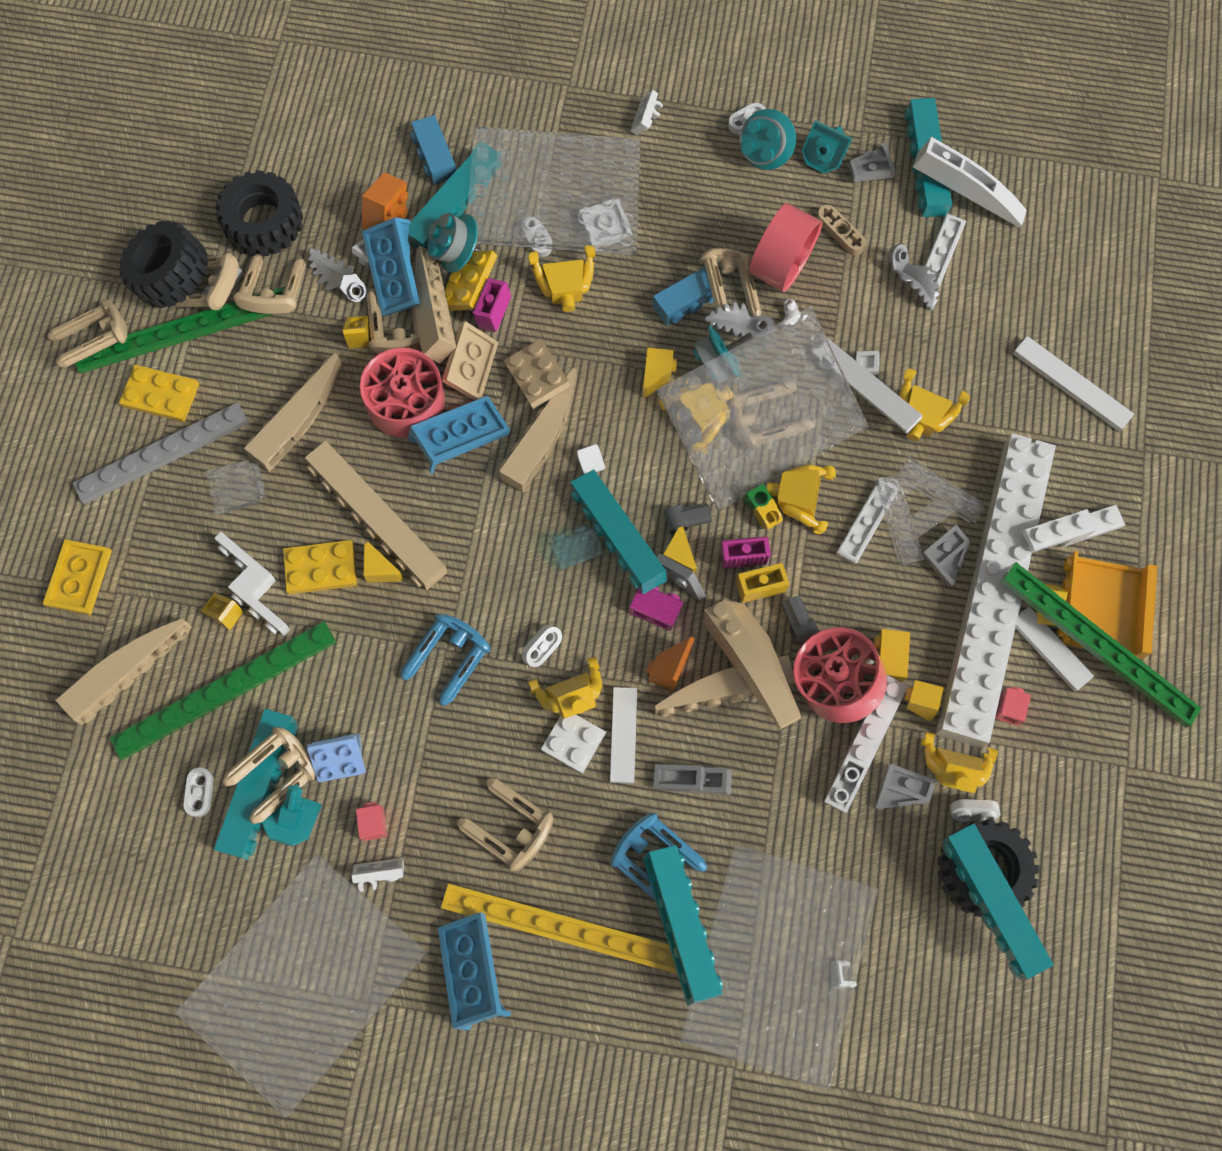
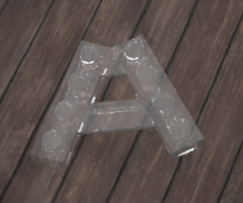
(907, 529)

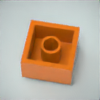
(384, 201)

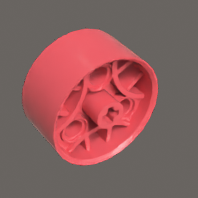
(785, 247)
(401, 390)
(840, 674)

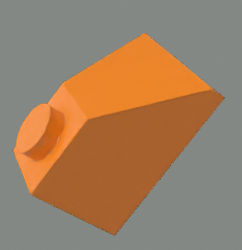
(669, 665)

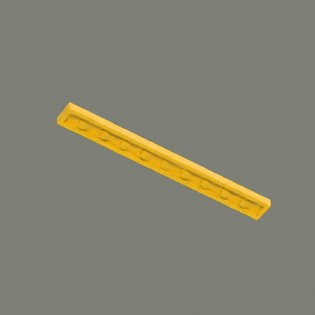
(559, 928)

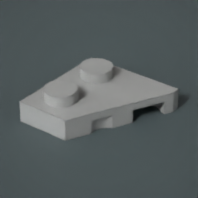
(872, 165)
(947, 554)
(682, 577)
(904, 788)

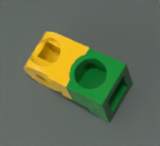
(763, 507)

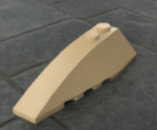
(753, 657)

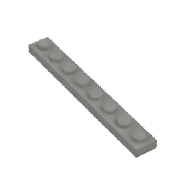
(160, 453)

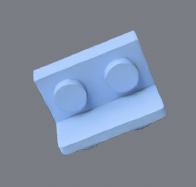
(337, 757)

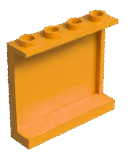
(1113, 598)

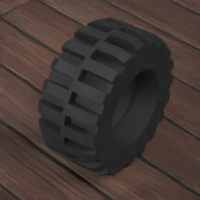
(256, 190)
(163, 264)
(1017, 857)

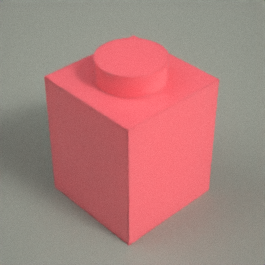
(1013, 706)
(371, 821)

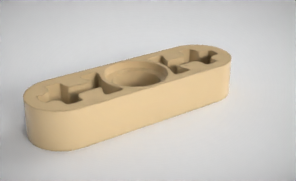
(843, 239)

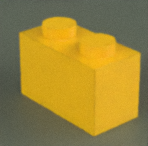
(762, 583)
(894, 652)

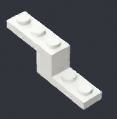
(1073, 528)
(251, 584)

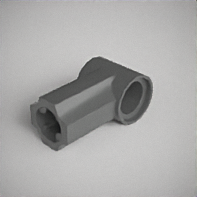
(687, 517)
(801, 625)

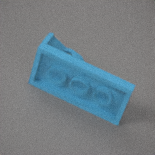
(391, 266)
(458, 431)
(469, 972)

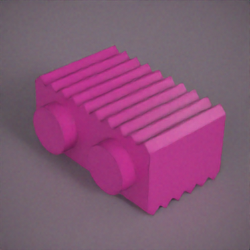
(492, 304)
(745, 552)
(656, 608)

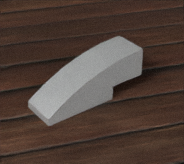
(693, 779)

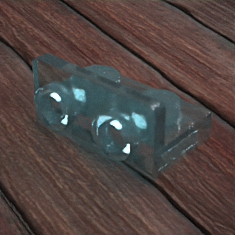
(576, 546)

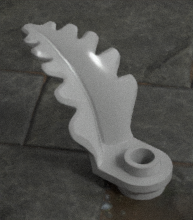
(915, 274)
(336, 275)
(738, 320)

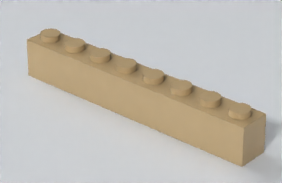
(375, 515)

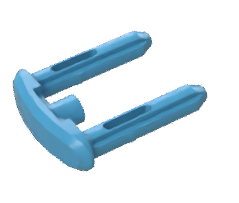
(462, 633)
(634, 840)

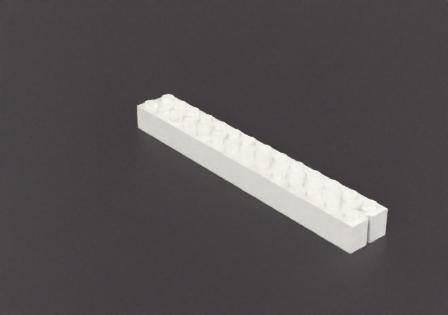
(991, 607)

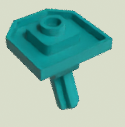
(825, 147)
(293, 819)

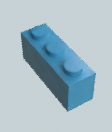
(432, 149)
(683, 297)

